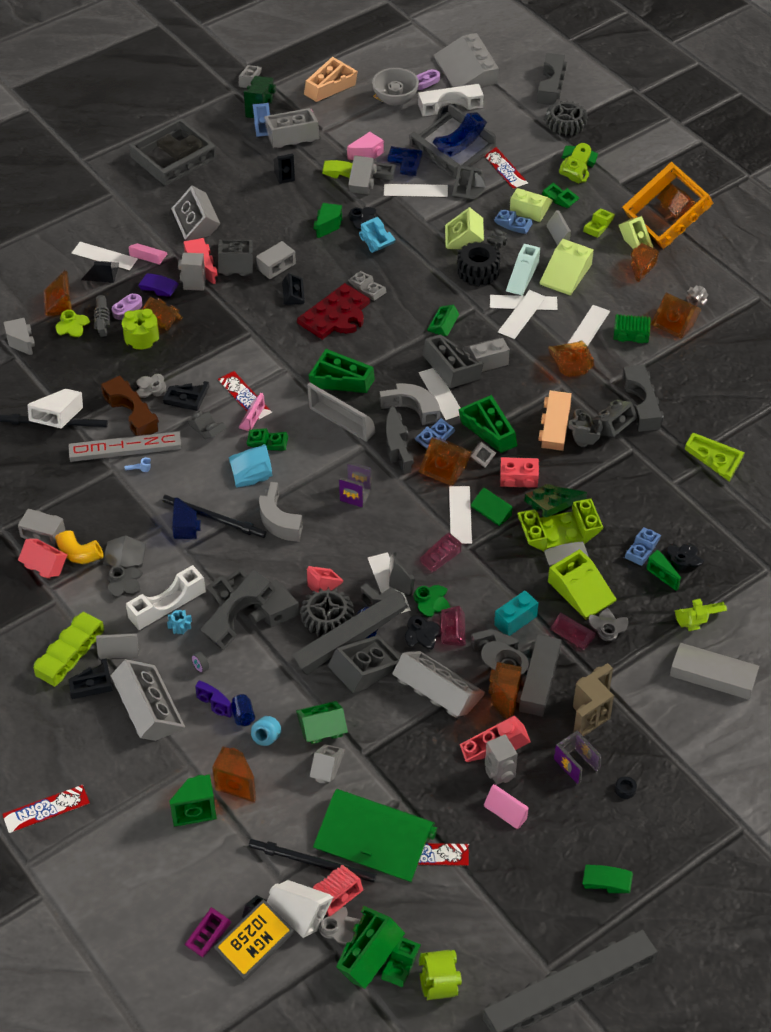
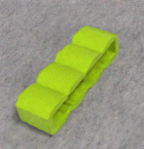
(68, 649)

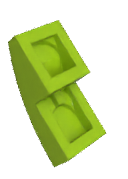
(335, 168)
(599, 222)

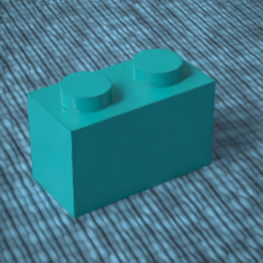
(516, 613)

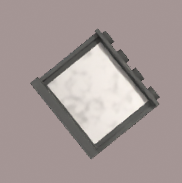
(444, 126)

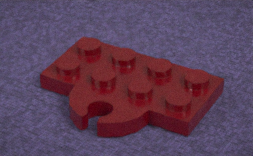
(336, 312)

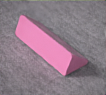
(147, 253)
(253, 413)
(506, 807)

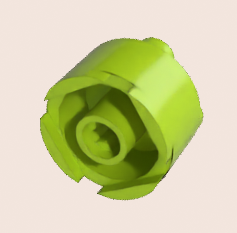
(140, 328)
(439, 974)

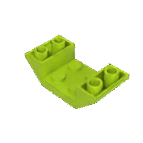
(562, 528)

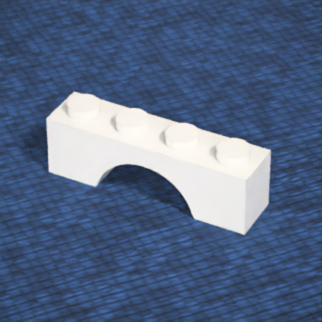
(467, 96)
(185, 587)

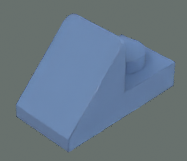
(260, 111)

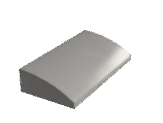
(340, 413)
(714, 671)

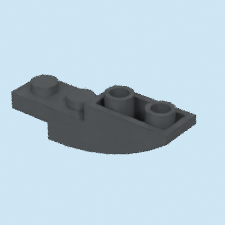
(396, 441)

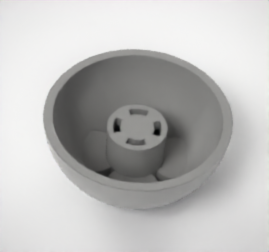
(395, 86)

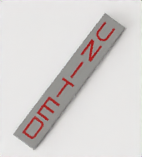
(124, 446)

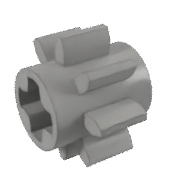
(697, 295)

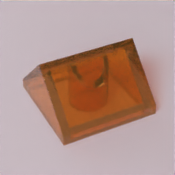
(58, 295)

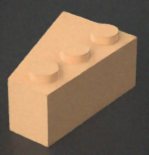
(329, 80)
(555, 420)

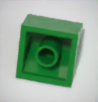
(322, 722)
(193, 802)

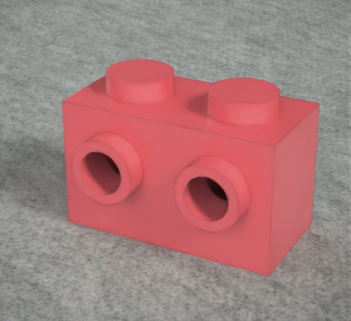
(522, 474)
(42, 557)

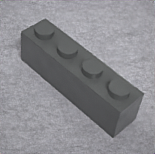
(539, 675)

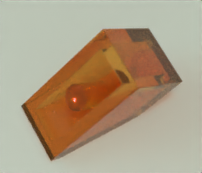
(643, 260)

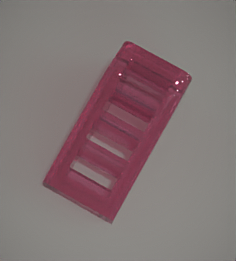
(447, 542)

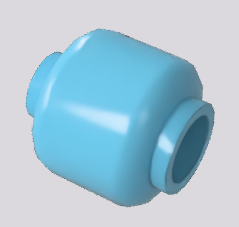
(265, 731)

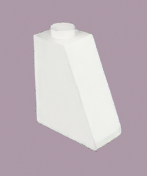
(56, 408)
(299, 906)

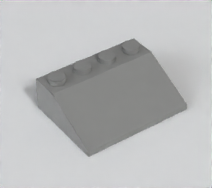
(467, 62)

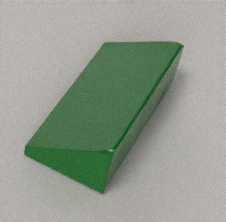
(444, 320)
(492, 507)

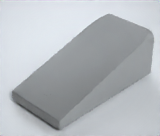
(248, 74)

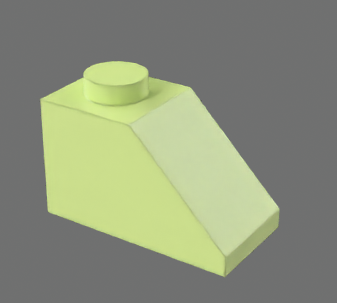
(635, 232)

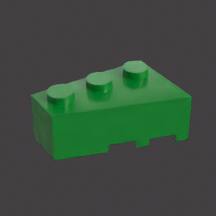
(341, 373)
(489, 423)
(370, 947)

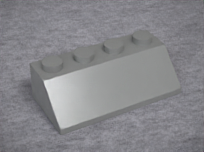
(437, 683)
(146, 700)

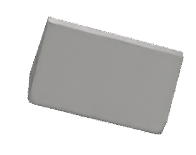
(558, 227)
(117, 646)

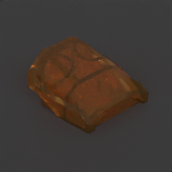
(572, 358)

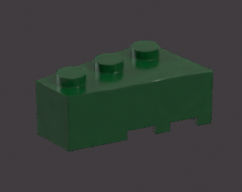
(259, 92)

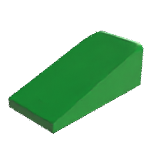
(661, 568)

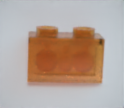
(164, 314)

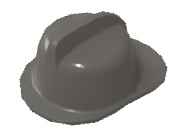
(500, 652)

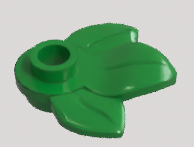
(432, 601)

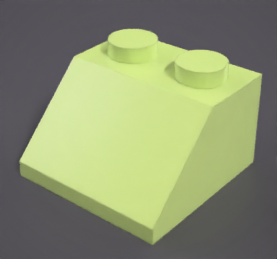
(529, 204)
(464, 229)

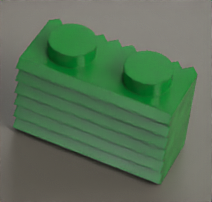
(631, 328)

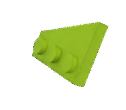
(715, 455)

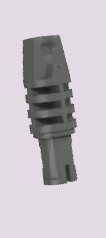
(101, 316)

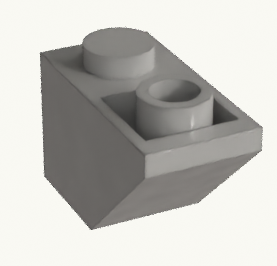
(18, 335)

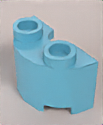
(375, 235)

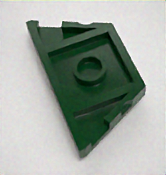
(553, 499)

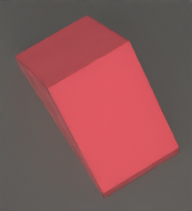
(322, 578)

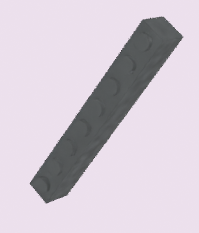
(570, 984)

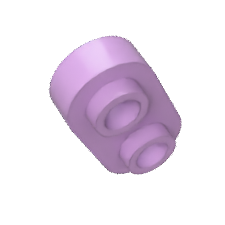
(428, 78)
(129, 303)

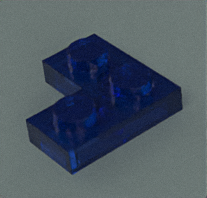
(408, 157)

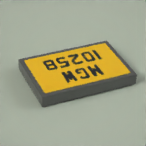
(254, 939)

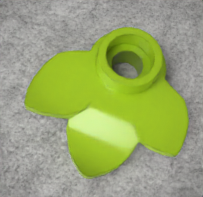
(71, 323)

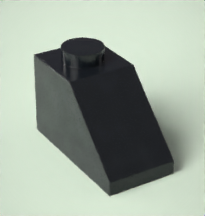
(284, 168)

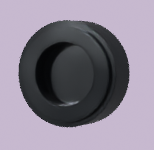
(625, 787)

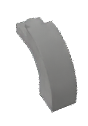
(413, 397)
(277, 522)

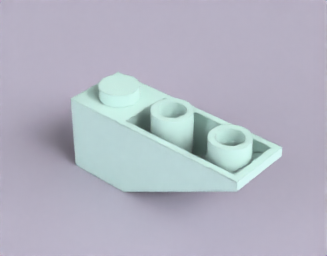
(524, 269)

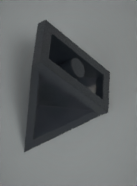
(102, 272)

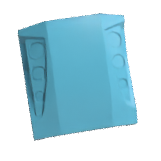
(251, 466)

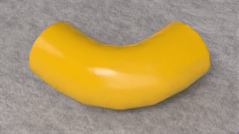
(78, 553)

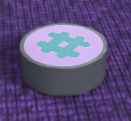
(200, 662)

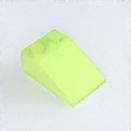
(567, 267)

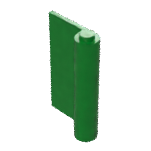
(374, 835)

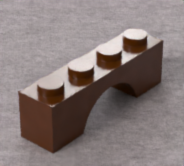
(119, 394)

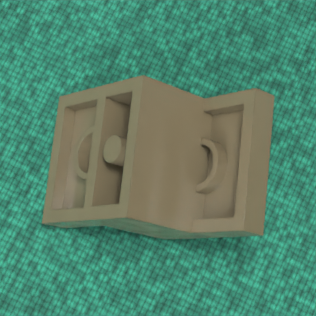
(593, 700)

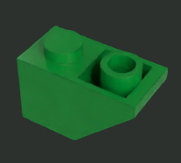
(328, 219)

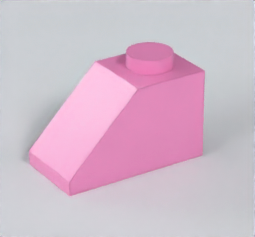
(366, 146)

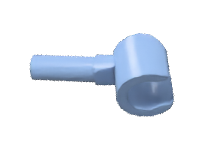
(144, 466)

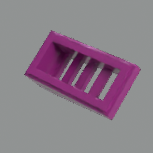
(201, 928)

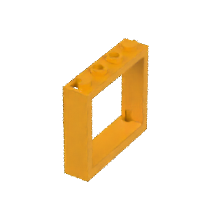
(653, 188)

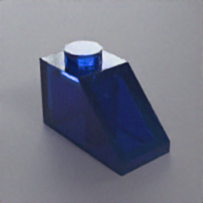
(184, 521)

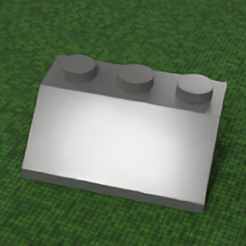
(292, 127)
(195, 214)

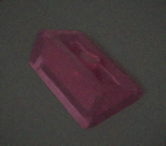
(453, 626)
(572, 631)

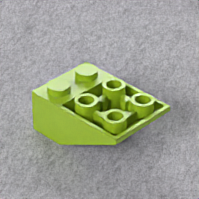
(581, 584)

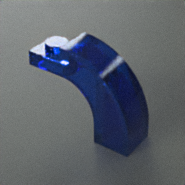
(463, 136)

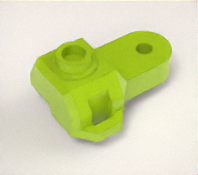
(575, 165)
(697, 615)

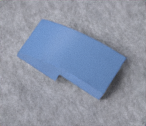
(511, 222)
(439, 429)
(642, 546)

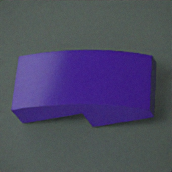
(161, 285)
(219, 703)

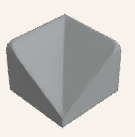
(482, 454)

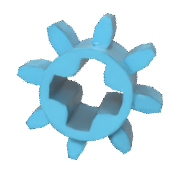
(179, 621)

